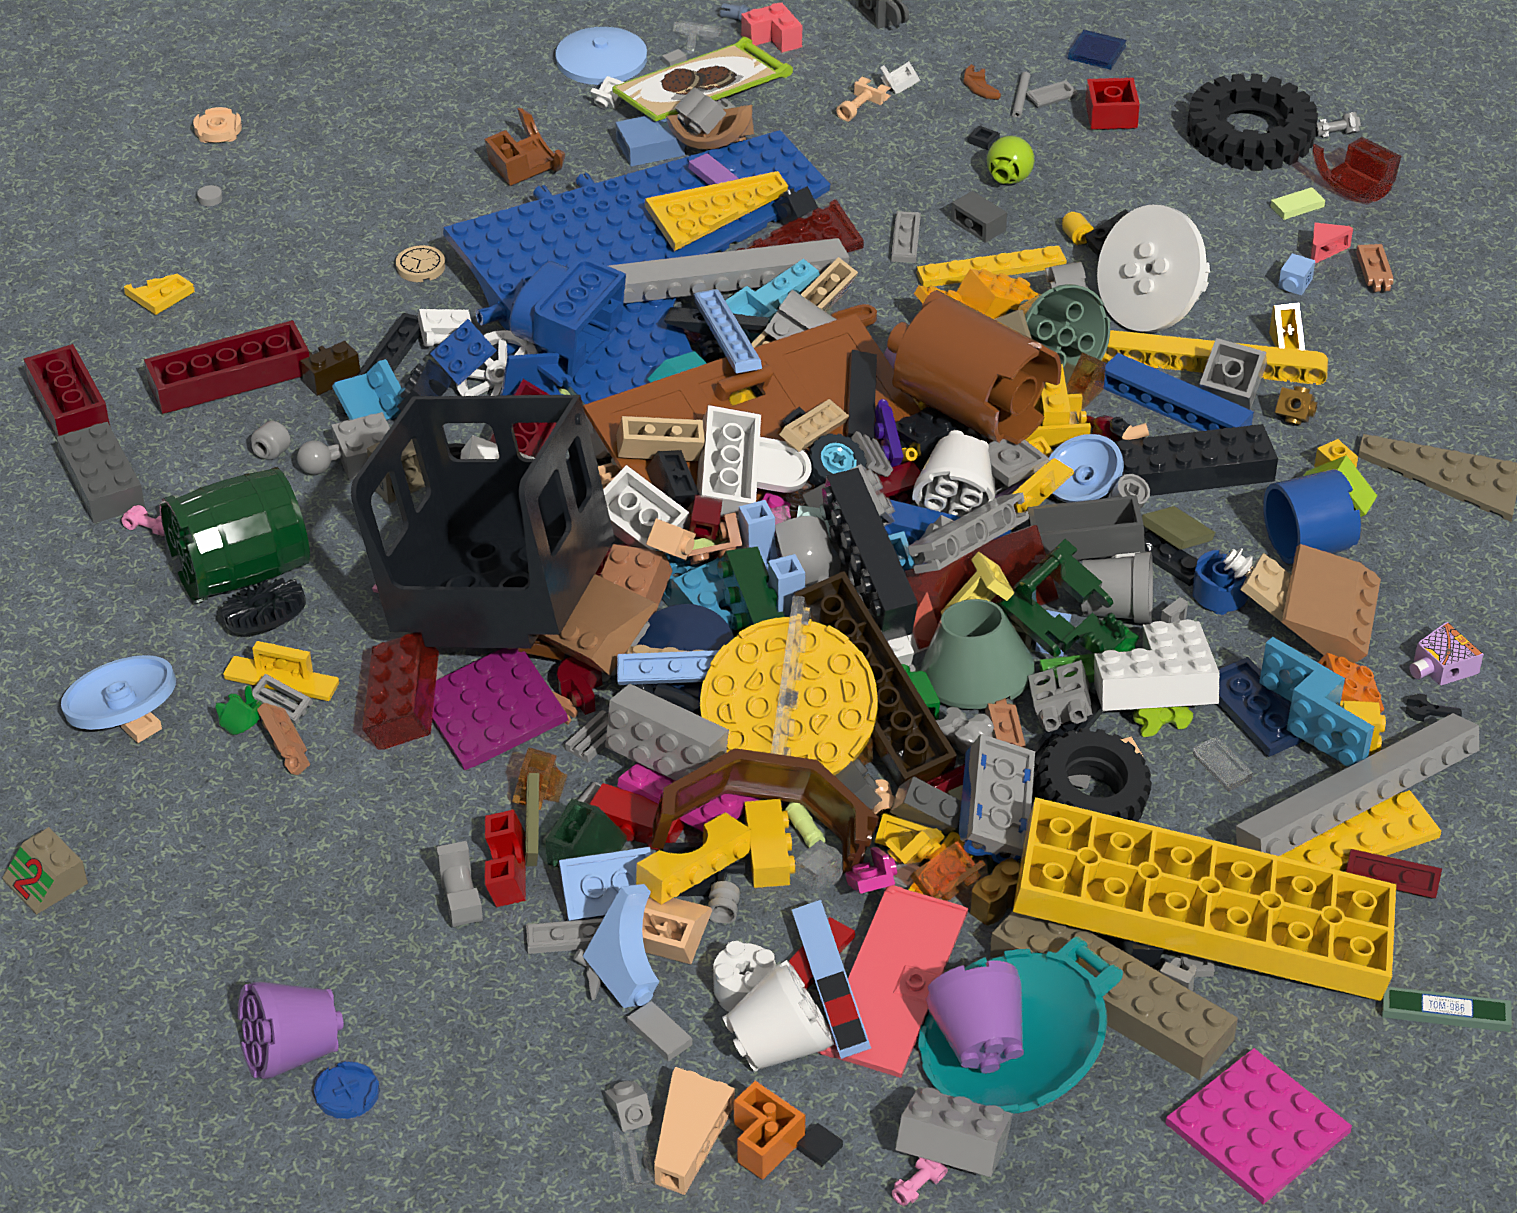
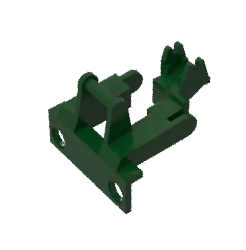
(1057, 632)

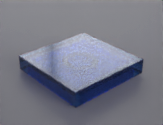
(1097, 49)

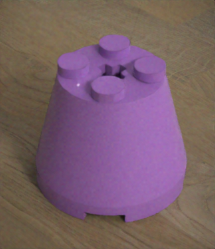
(979, 1013)
(286, 1026)

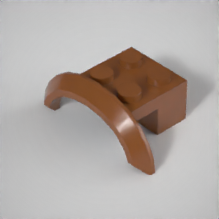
(523, 158)

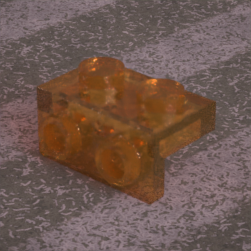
(946, 872)

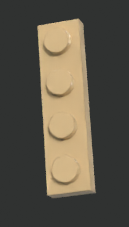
(813, 425)

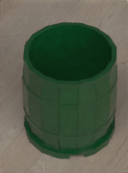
(235, 533)

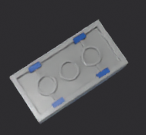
(996, 798)

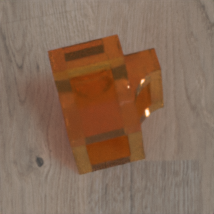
(550, 777)

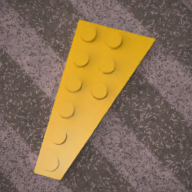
(701, 210)

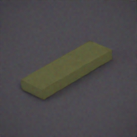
(532, 819)

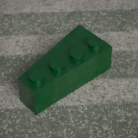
(747, 587)

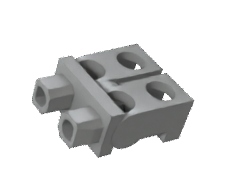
(1061, 701)

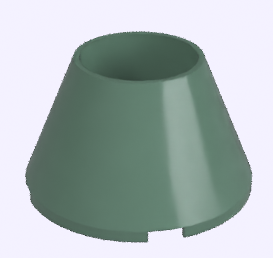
(976, 656)

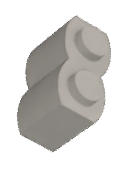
(699, 111)

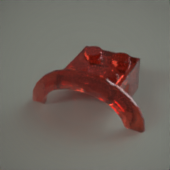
(1364, 174)

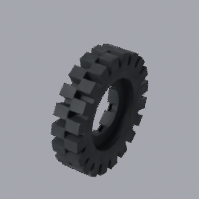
(1217, 137)

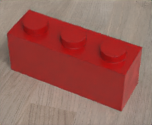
(633, 814)

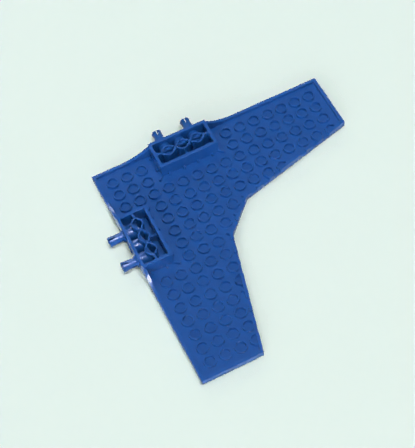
(614, 228)

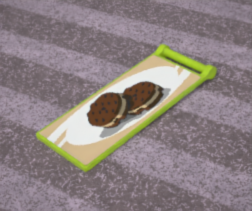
(713, 74)

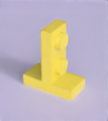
(984, 583)

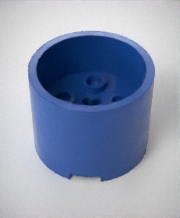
(1312, 513)

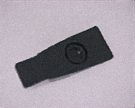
(694, 321)

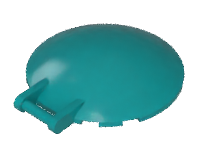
(1060, 1032)

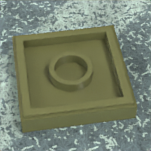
(1177, 527)

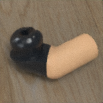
(1126, 431)

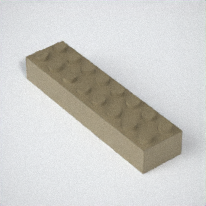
(1143, 1004)

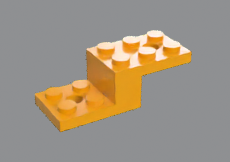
(986, 292)

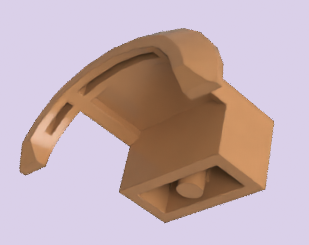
(730, 129)

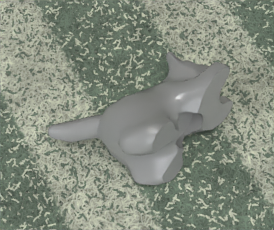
(964, 731)

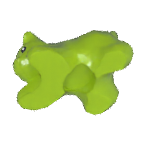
(1155, 718)

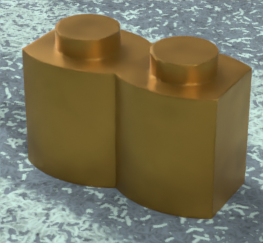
(995, 892)

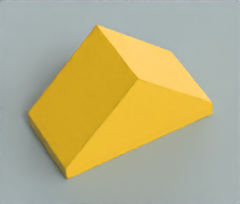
(1287, 326)

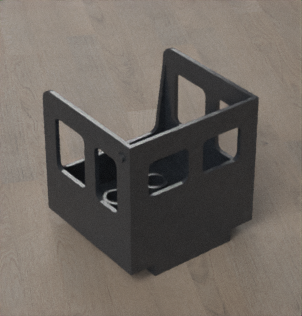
(495, 541)

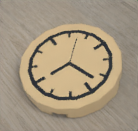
(420, 263)

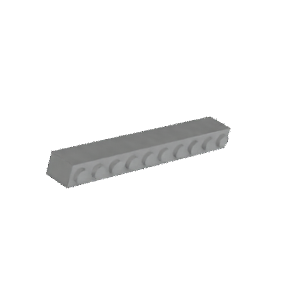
(723, 269)
(1359, 786)

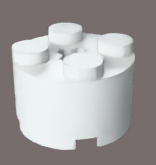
(739, 971)

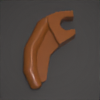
(977, 84)

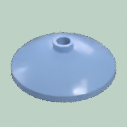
(1091, 458)

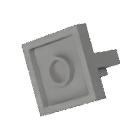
(1013, 463)

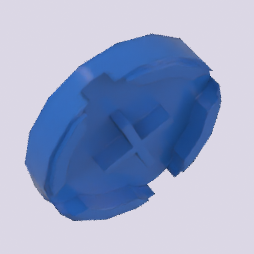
(346, 1090)

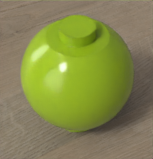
(1010, 160)

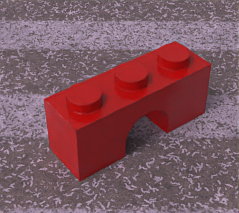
(506, 871)

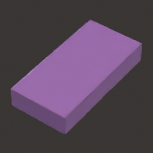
(710, 170)

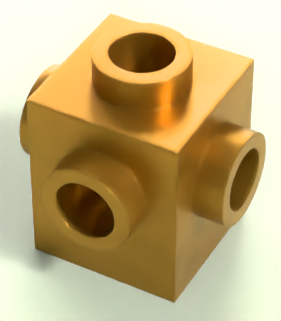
(1289, 398)

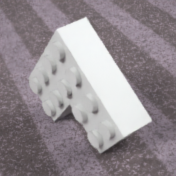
(1167, 672)

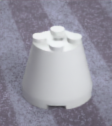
(956, 476)
(778, 1021)

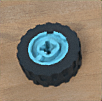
(830, 450)

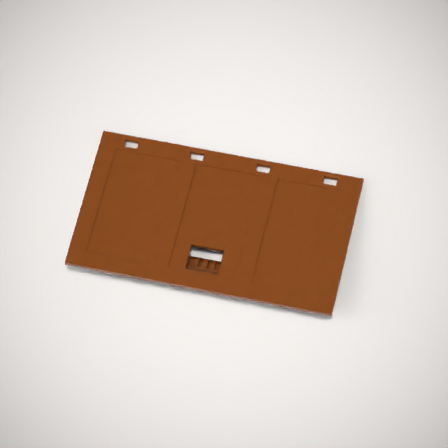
(794, 374)

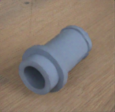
(733, 11)

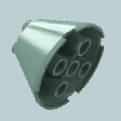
(1068, 322)

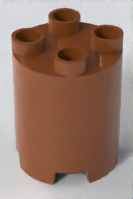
(973, 368)

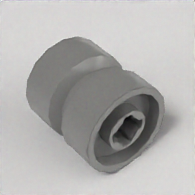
(1131, 485)

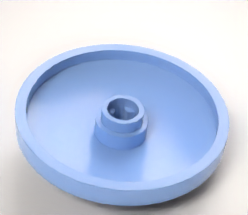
(599, 53)
(118, 692)

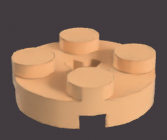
(217, 125)

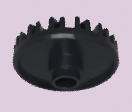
(264, 608)

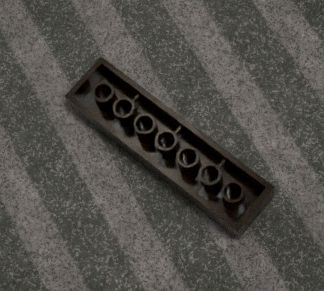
(904, 727)

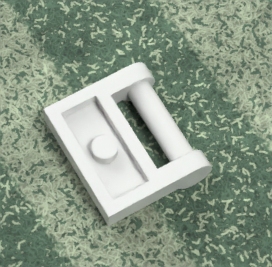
(439, 324)

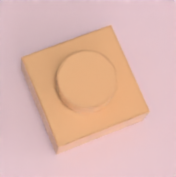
(142, 727)

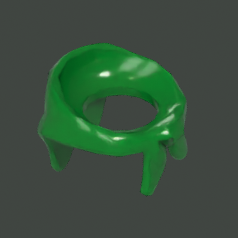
(238, 715)

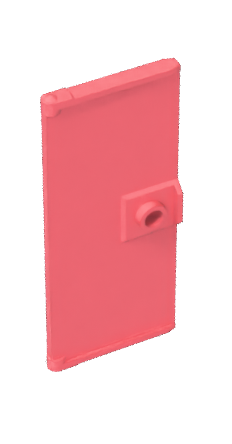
(893, 970)

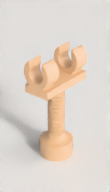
(864, 93)

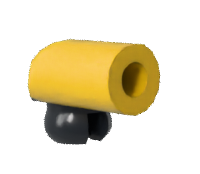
(909, 454)

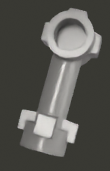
(1350, 123)

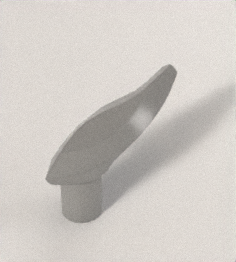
(594, 979)

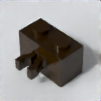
(329, 366)

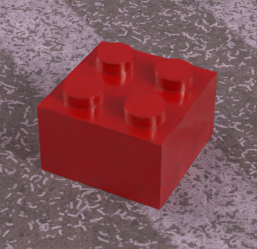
(1112, 103)

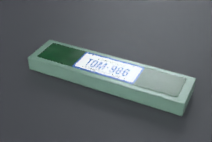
(1447, 1009)

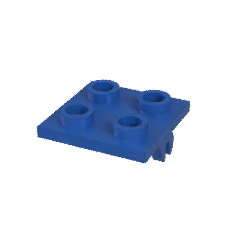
(463, 352)
(536, 369)

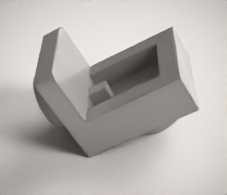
(630, 1104)

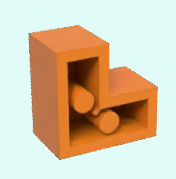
(769, 1129)

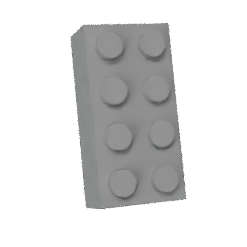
(662, 733)

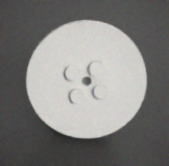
(1152, 268)

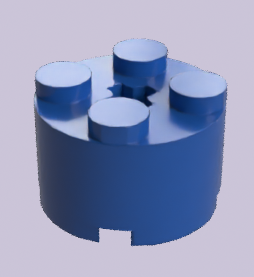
(1217, 587)

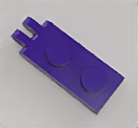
(887, 433)

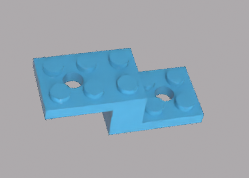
(697, 586)
(1315, 703)

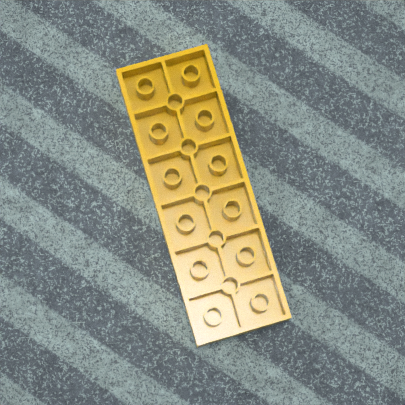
(1207, 899)

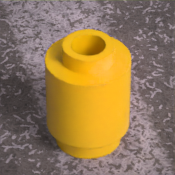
(1076, 227)

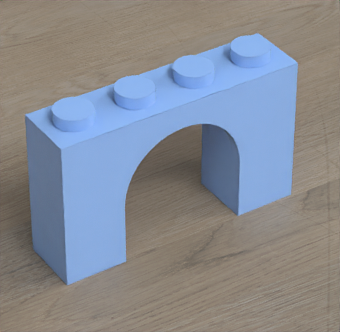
(785, 573)

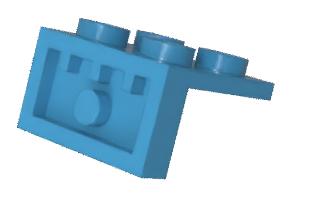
(370, 393)

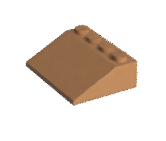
(1331, 603)
(602, 624)

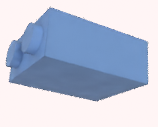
(647, 140)

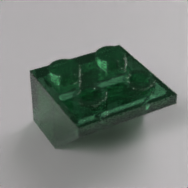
(581, 833)

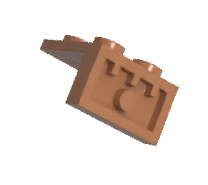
(728, 532)

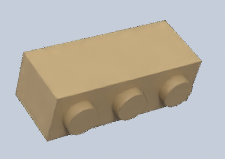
(645, 436)

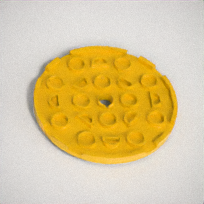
(835, 693)

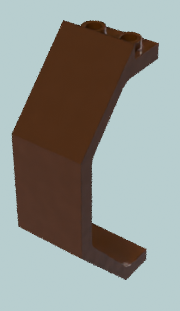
(772, 777)

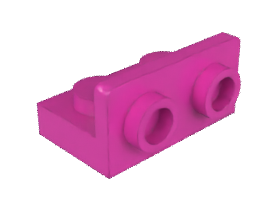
(869, 878)

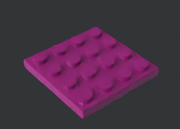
(494, 706)

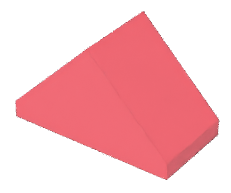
(1329, 240)

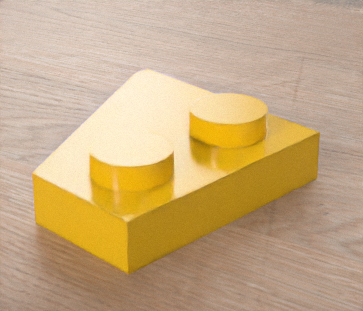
(161, 292)

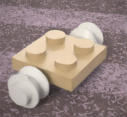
(1265, 581)

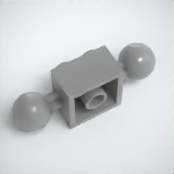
(350, 445)

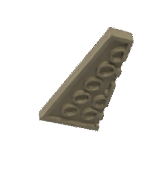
(1458, 474)

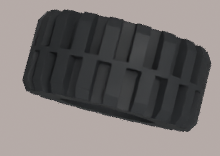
(1100, 757)

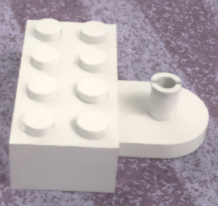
(740, 461)

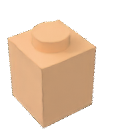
(671, 539)

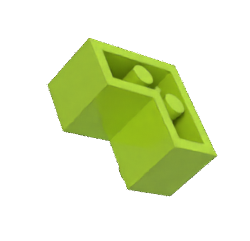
(1362, 494)

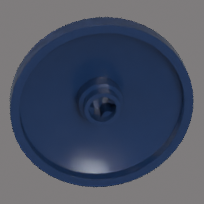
(687, 629)

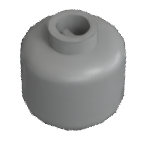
(270, 440)

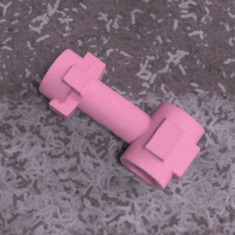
(138, 516)
(906, 1191)

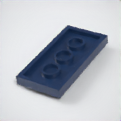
(1255, 708)

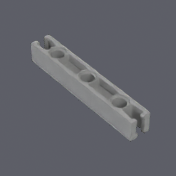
(968, 533)

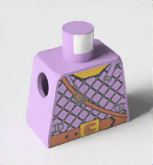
(1446, 656)

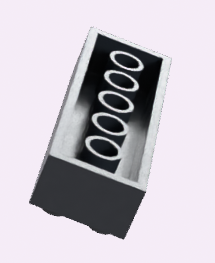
(1201, 459)
(868, 553)

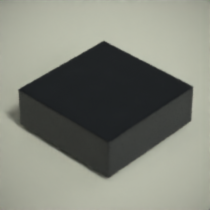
(983, 137)
(819, 1144)

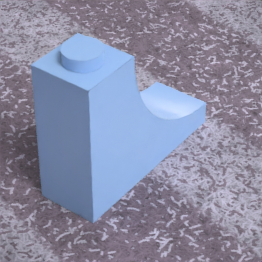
(619, 950)

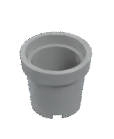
(1127, 583)

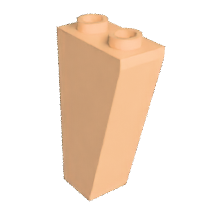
(690, 1127)

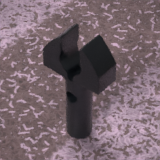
(1427, 709)

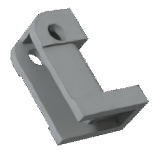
(456, 879)

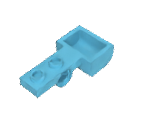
(770, 296)

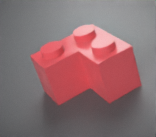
(772, 24)

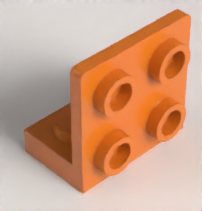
(1359, 680)

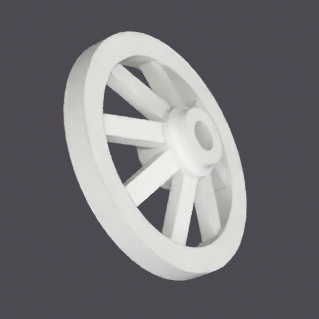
(496, 368)

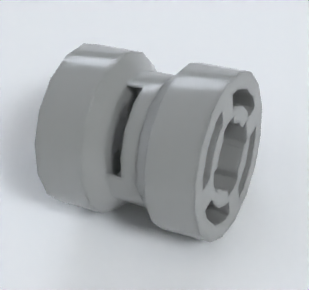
(723, 901)

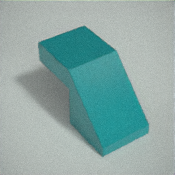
(676, 365)

